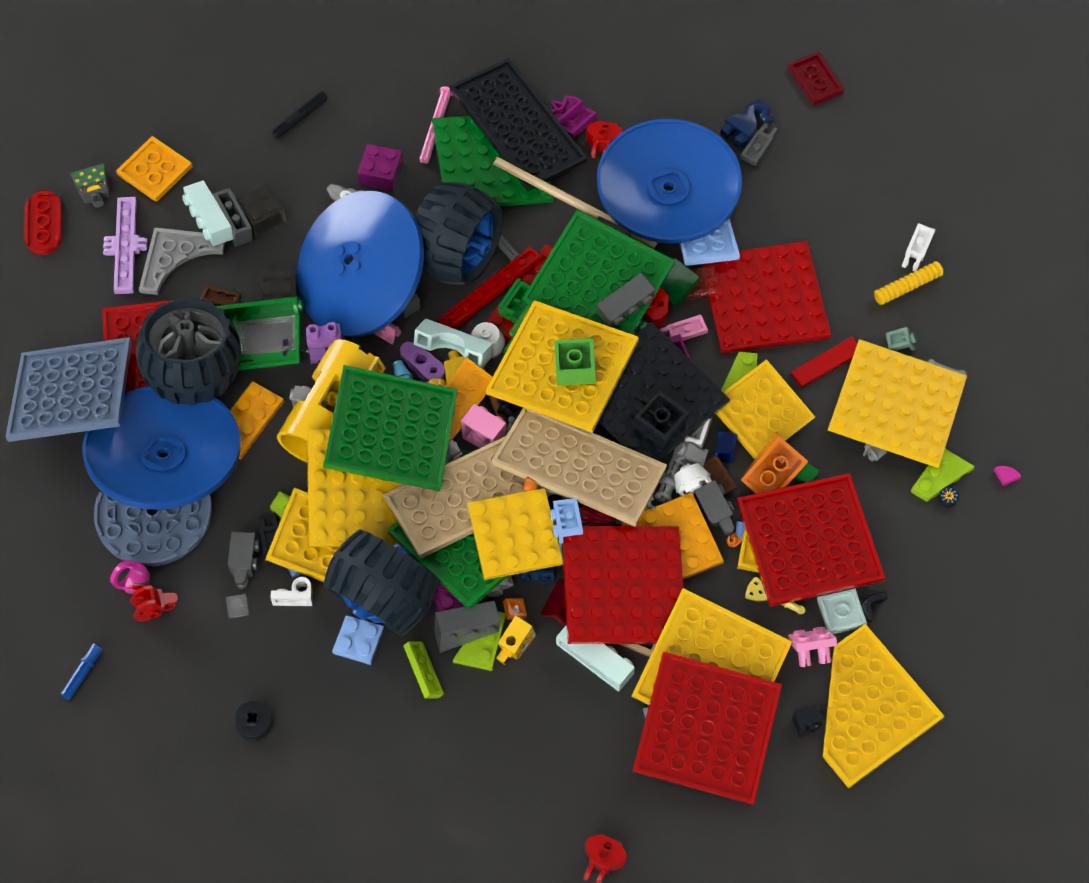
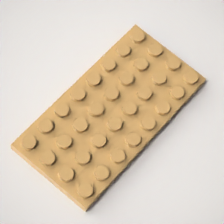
(580, 465)
(441, 518)

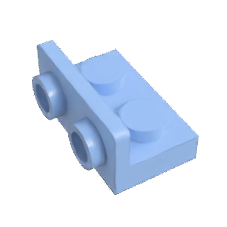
(567, 518)

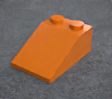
(773, 466)

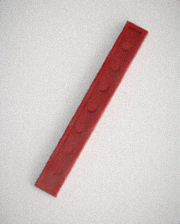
(491, 289)

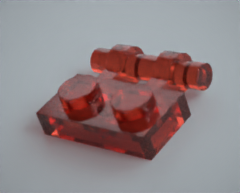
(708, 279)

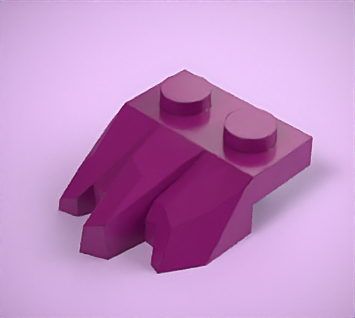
(573, 115)

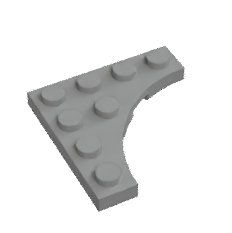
(168, 251)

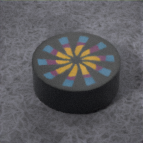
(948, 496)

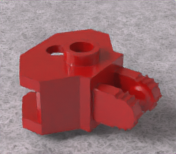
(601, 137)
(658, 309)
(151, 603)
(602, 858)

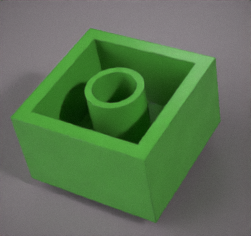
(575, 361)

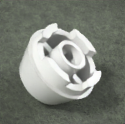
(492, 334)
(691, 478)

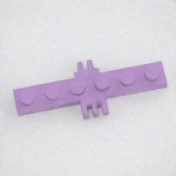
(124, 245)

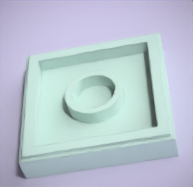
(841, 611)

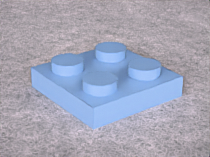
(358, 640)

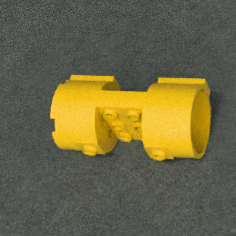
(320, 403)

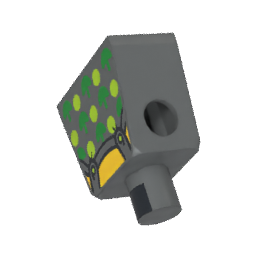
(92, 184)

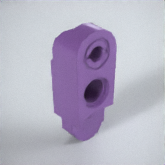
(414, 354)

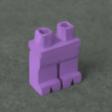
(320, 338)

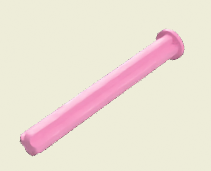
(439, 113)

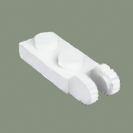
(918, 245)

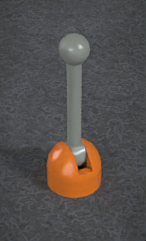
(530, 484)

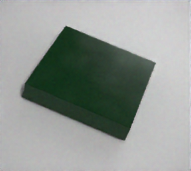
(679, 283)

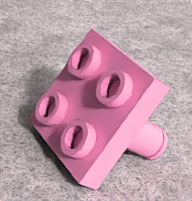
(817, 639)

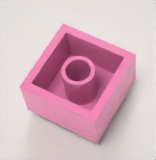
(482, 427)

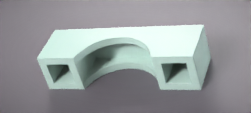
(434, 335)

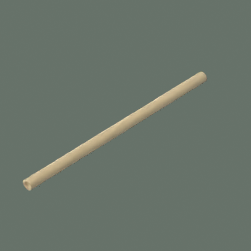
(561, 195)

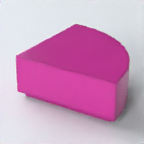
(1006, 474)

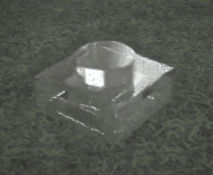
(237, 606)

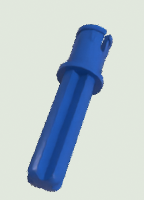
(82, 670)

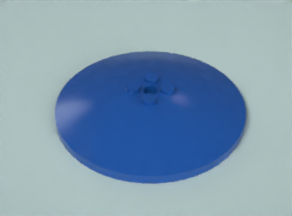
(676, 155)
(384, 266)
(199, 444)

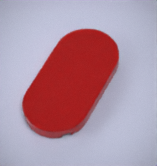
(43, 222)

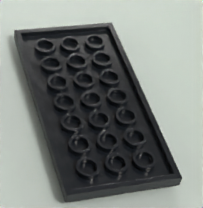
(518, 122)

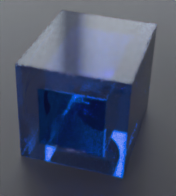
(725, 446)

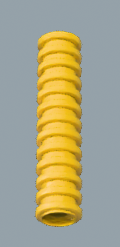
(908, 283)

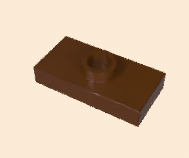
(220, 296)
(719, 474)

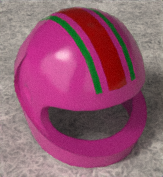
(135, 579)

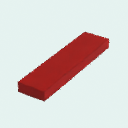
(824, 363)

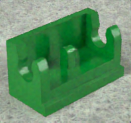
(512, 304)

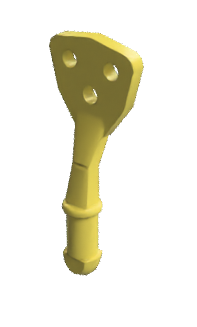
(754, 589)

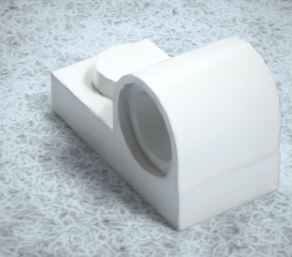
(283, 597)

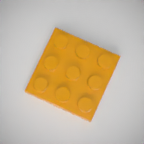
(154, 169)

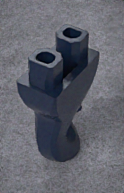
(744, 125)

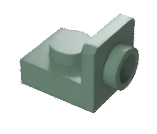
(901, 339)

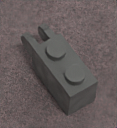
(715, 506)
(242, 557)

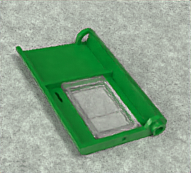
(262, 331)

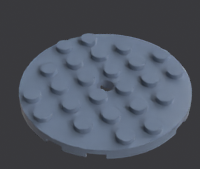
(147, 538)

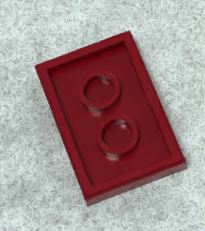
(815, 78)

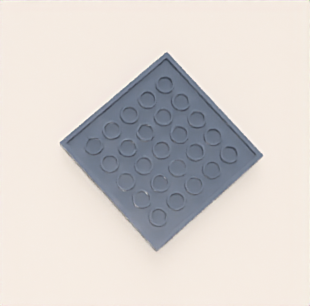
(69, 389)

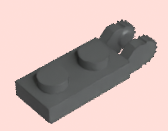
(758, 145)

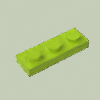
(423, 670)

